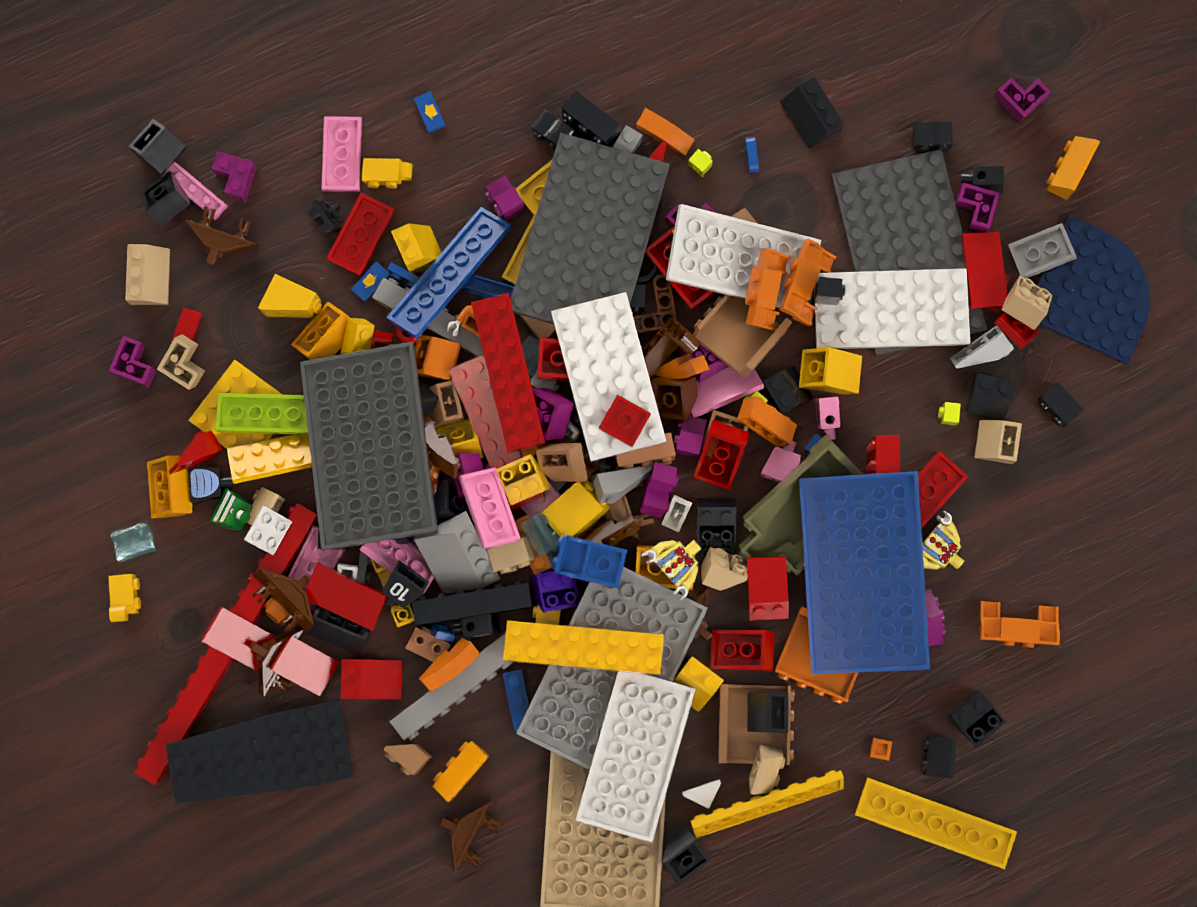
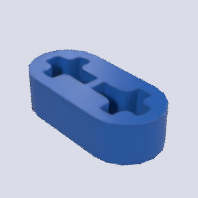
(751, 153)

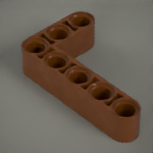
(662, 312)
(665, 342)

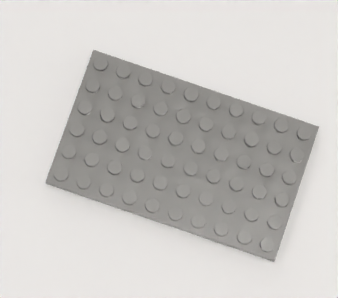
(574, 700)

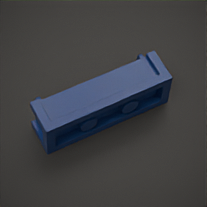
(486, 287)

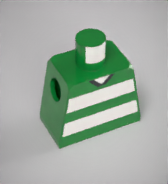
(232, 511)

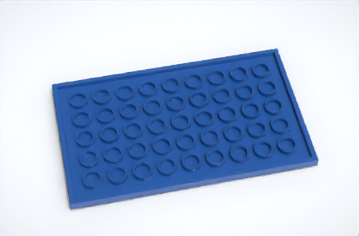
(864, 573)

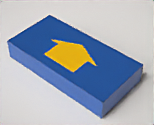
(429, 112)
(370, 281)

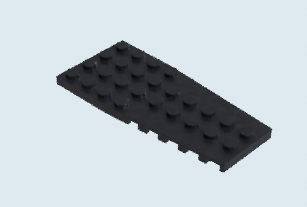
(262, 755)

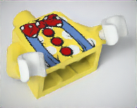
(942, 545)
(676, 563)

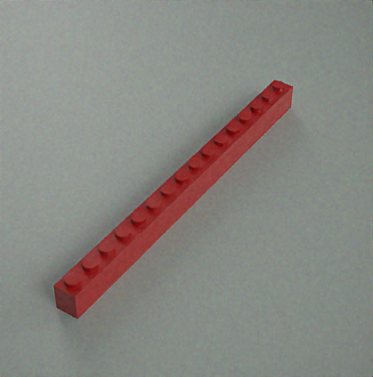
(215, 663)

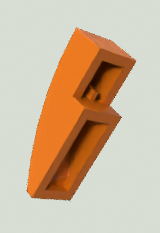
(663, 130)
(683, 367)
(449, 664)

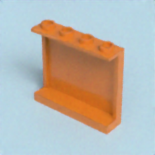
(796, 665)

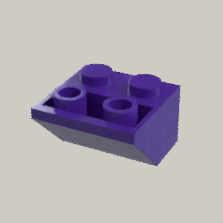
(554, 591)

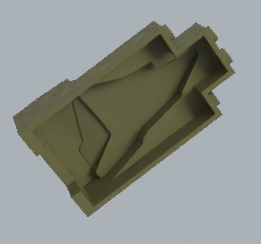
(778, 514)

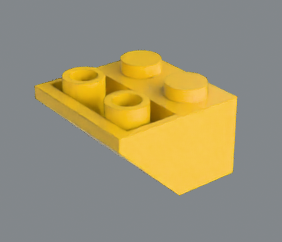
(522, 479)

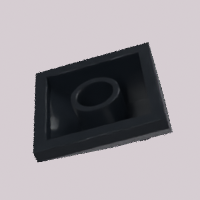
(684, 854)

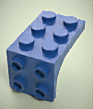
(589, 561)

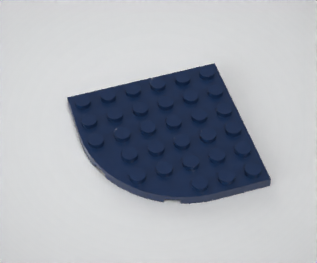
(1099, 295)

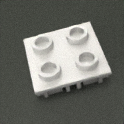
(268, 530)

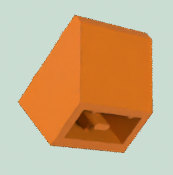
(436, 357)

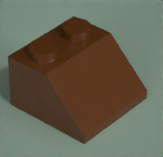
(674, 396)

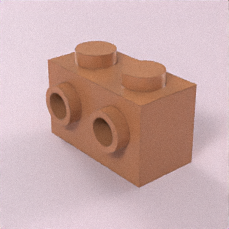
(426, 644)

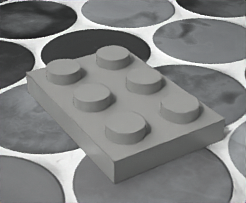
(1042, 251)

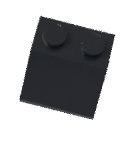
(164, 199)
(785, 391)
(990, 396)
(939, 757)

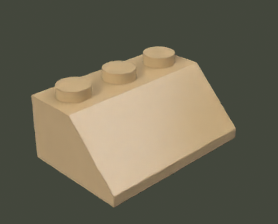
(147, 275)

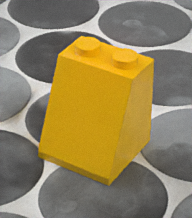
(417, 246)
(289, 300)
(830, 370)
(575, 510)
(701, 679)

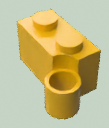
(385, 172)
(123, 597)

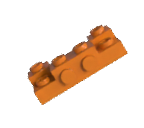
(802, 279)
(764, 288)
(1015, 630)

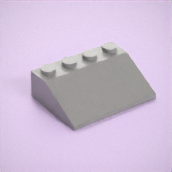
(457, 556)

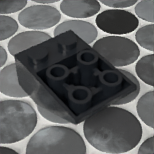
(716, 526)

